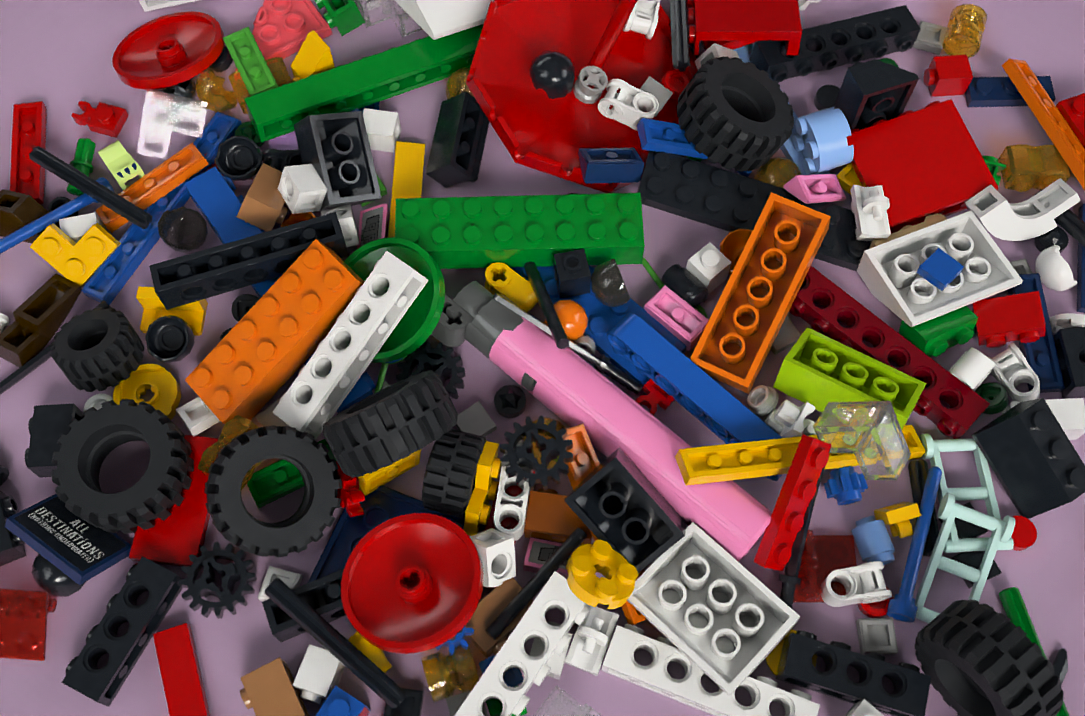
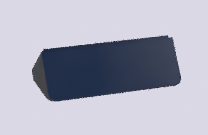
(610, 165)

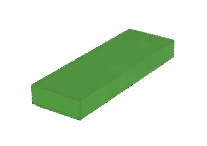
(250, 61)

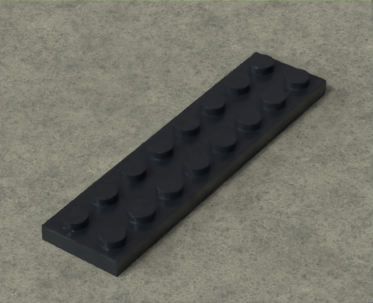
(736, 202)

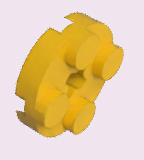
(153, 377)
(601, 558)

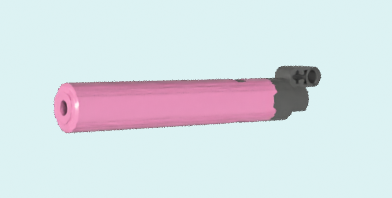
(609, 415)

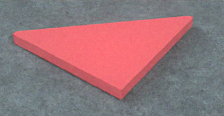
(285, 25)

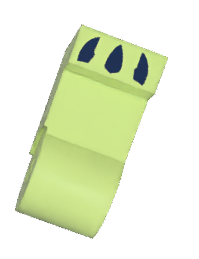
(120, 163)

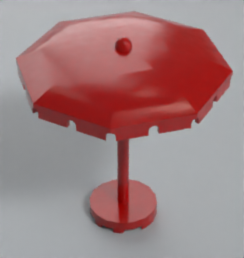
(589, 32)

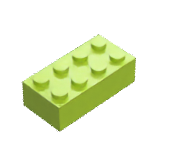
(828, 371)

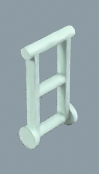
(985, 492)
(947, 512)

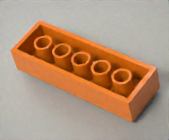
(760, 292)
(275, 335)

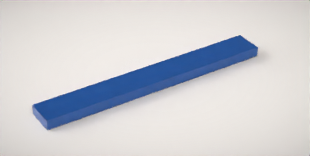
(138, 242)

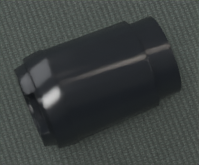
(685, 285)

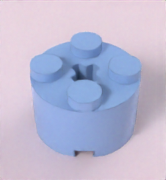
(823, 140)

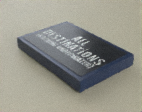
(67, 539)

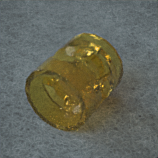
(965, 30)
(438, 676)

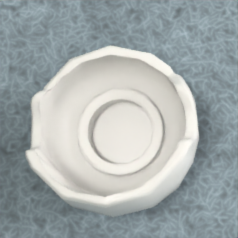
(1054, 270)

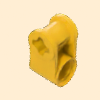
(510, 284)

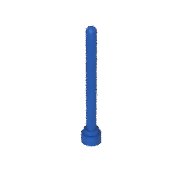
(52, 217)
(903, 604)

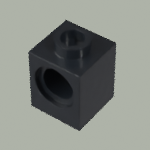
(571, 273)

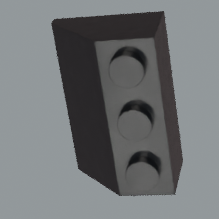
(874, 93)
(341, 156)
(1032, 458)
(626, 511)

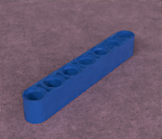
(688, 383)

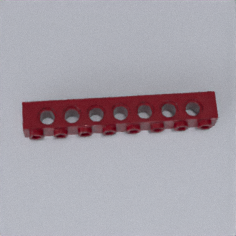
(888, 345)

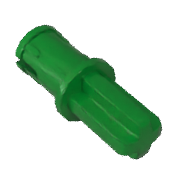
(82, 161)

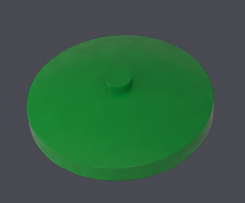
(425, 310)

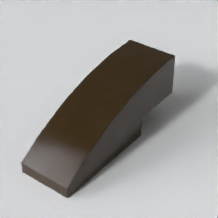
(38, 320)

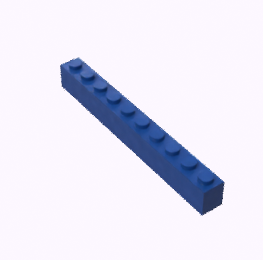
(220, 207)

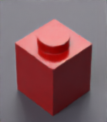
(948, 75)

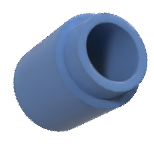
(873, 540)

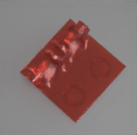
(819, 558)
(24, 623)

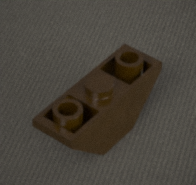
(18, 211)

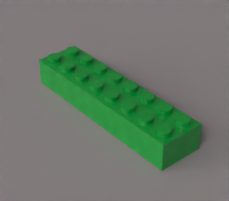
(523, 228)

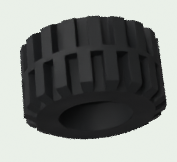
(97, 349)
(452, 472)

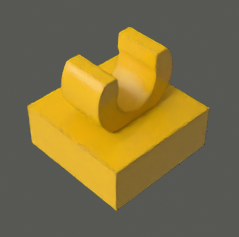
(898, 517)

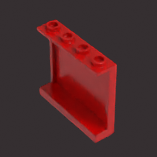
(745, 22)
(921, 162)

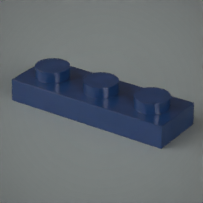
(1000, 92)

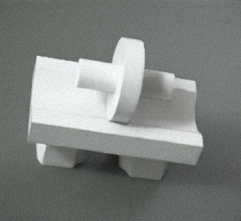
(870, 212)
(790, 420)
(592, 640)

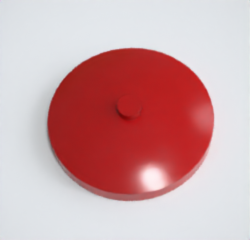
(168, 50)
(412, 583)

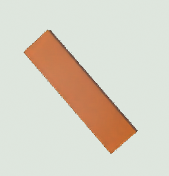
(156, 184)

